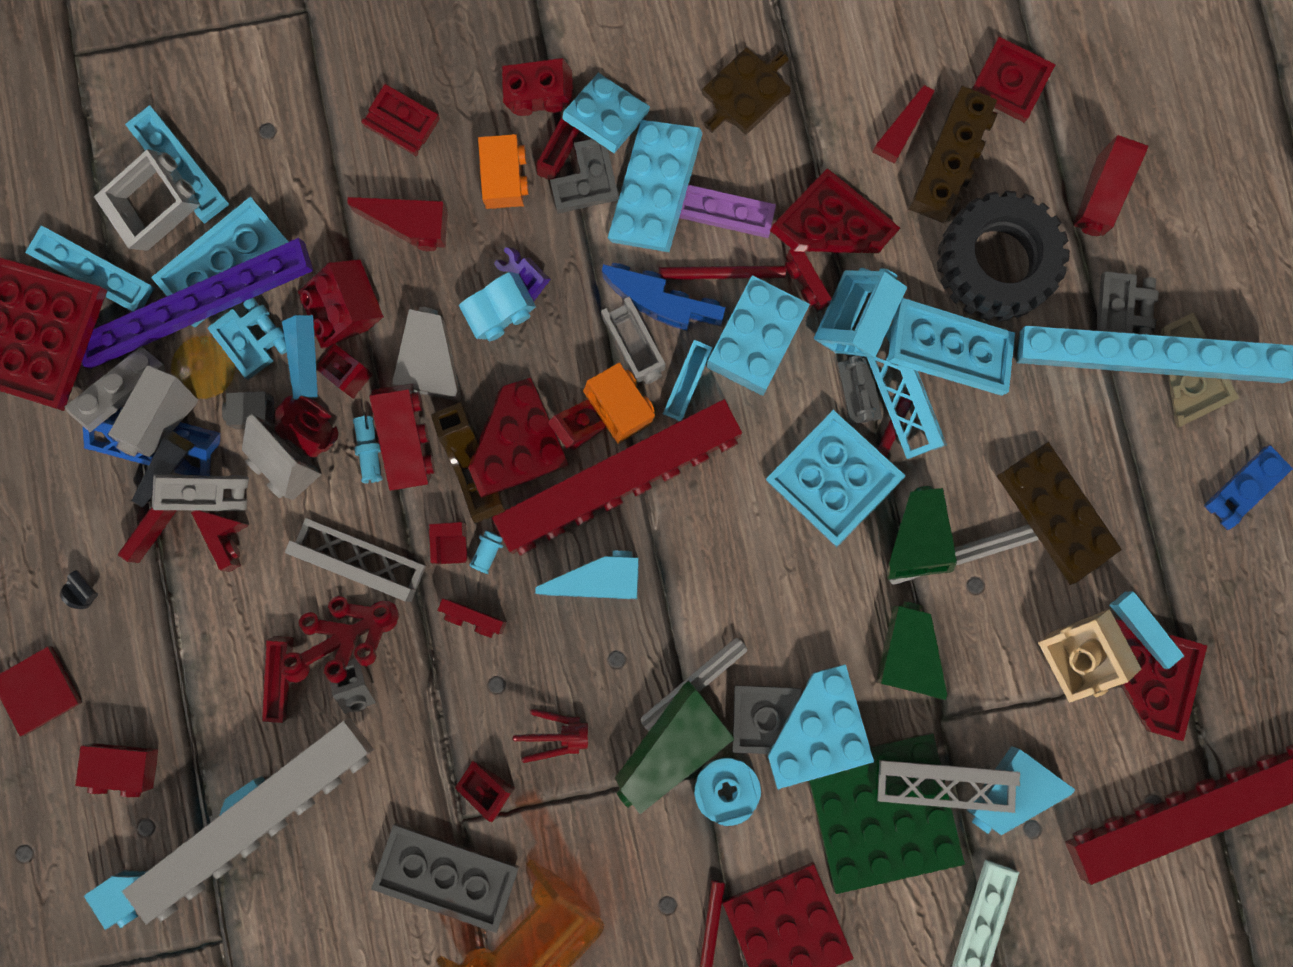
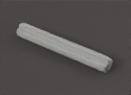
(699, 678)

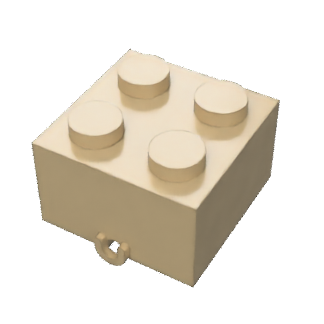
(1090, 656)

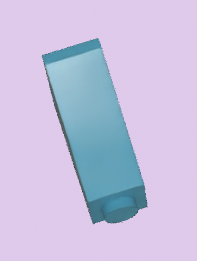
(1037, 792)

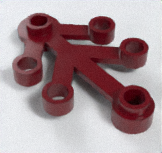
(343, 637)

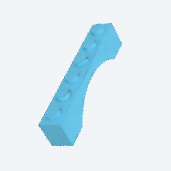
(107, 898)

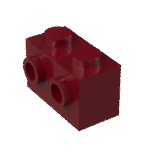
(537, 86)
(116, 768)

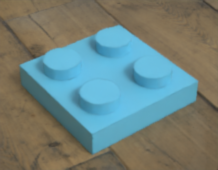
(606, 112)

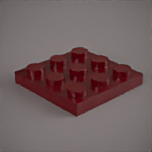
(788, 923)

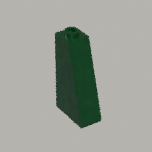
(672, 750)

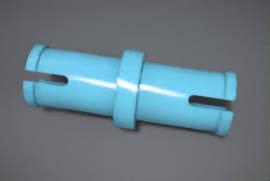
(367, 449)

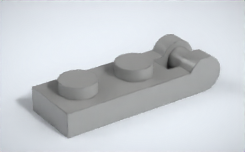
(199, 492)

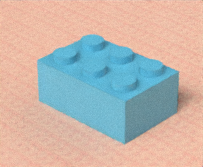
(757, 335)

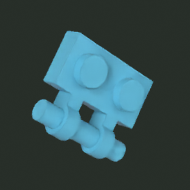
(241, 344)

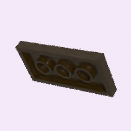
(1059, 513)

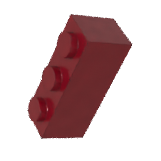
(402, 436)

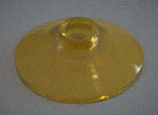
(215, 374)

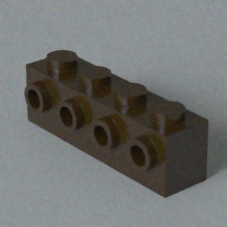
(953, 154)

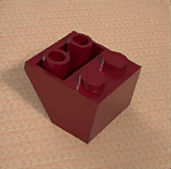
(340, 302)

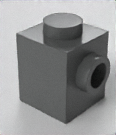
(355, 690)

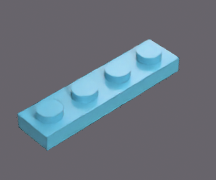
(156, 136)
(89, 268)

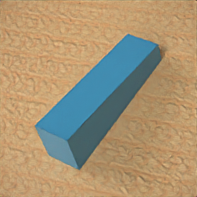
(301, 355)

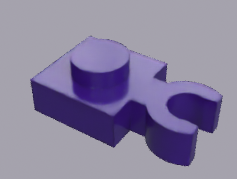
(530, 273)

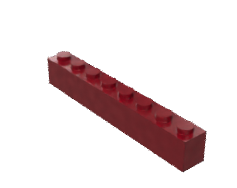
(617, 477)
(1183, 818)

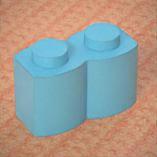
(498, 306)

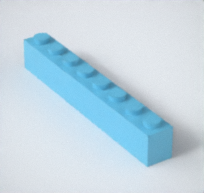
(1156, 354)

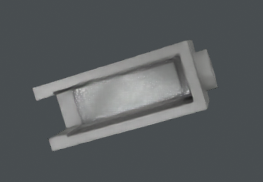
(634, 342)

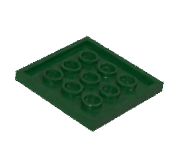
(879, 840)

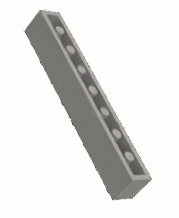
(247, 821)

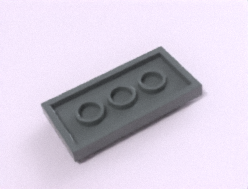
(445, 877)

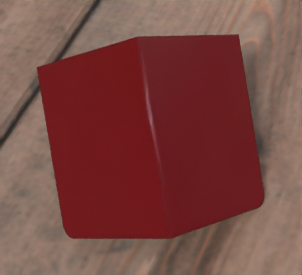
(448, 543)

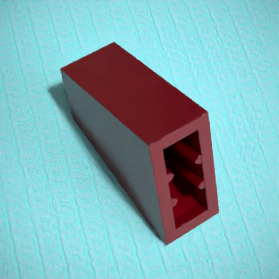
(1109, 185)

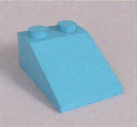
(602, 578)

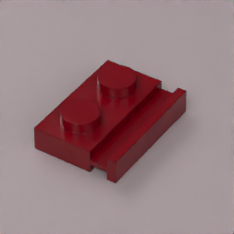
(400, 120)

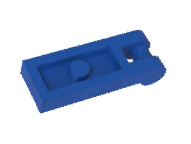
(1248, 486)

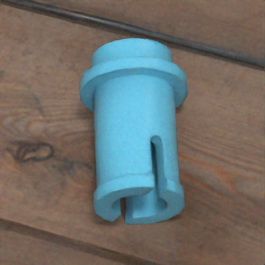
(486, 551)

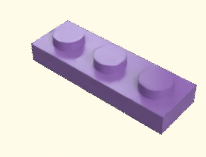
(728, 211)

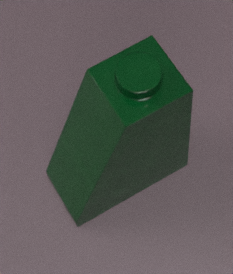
(924, 537)
(912, 653)

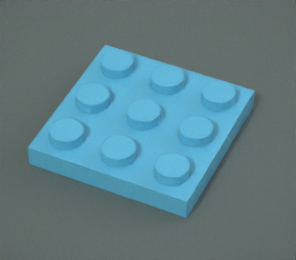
(835, 478)

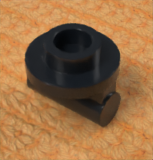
(77, 591)

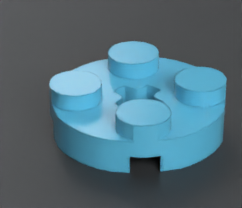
(744, 800)

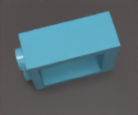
(837, 324)

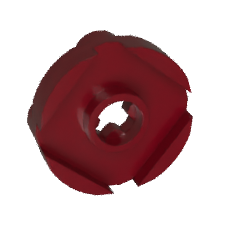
(305, 425)

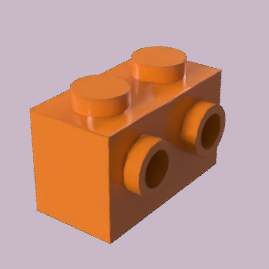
(501, 171)
(619, 402)

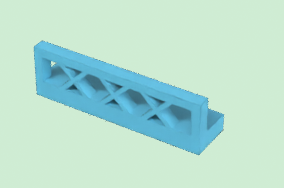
(921, 403)

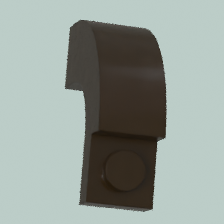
(460, 444)

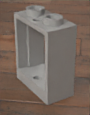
(123, 216)

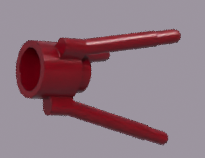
(573, 736)

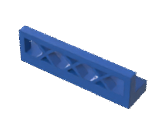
(204, 440)

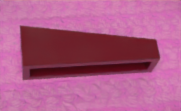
(897, 135)
(557, 150)
(275, 684)

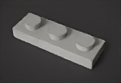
(111, 390)

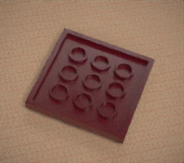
(44, 331)

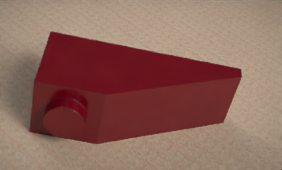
(413, 221)

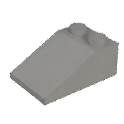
(277, 459)

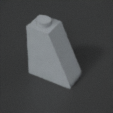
(427, 356)
(151, 412)

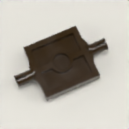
(746, 91)

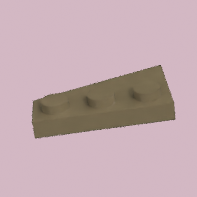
(1195, 395)

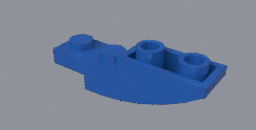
(649, 297)

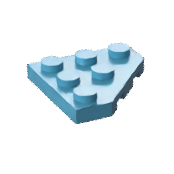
(821, 732)

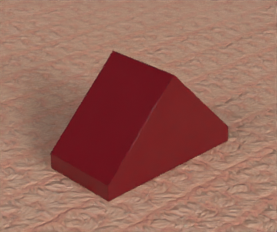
(343, 371)
(484, 790)

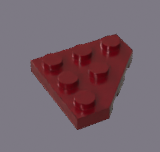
(834, 219)
(515, 441)
(1163, 695)

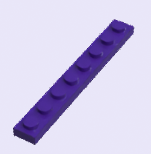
(197, 302)

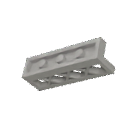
(353, 572)
(951, 773)

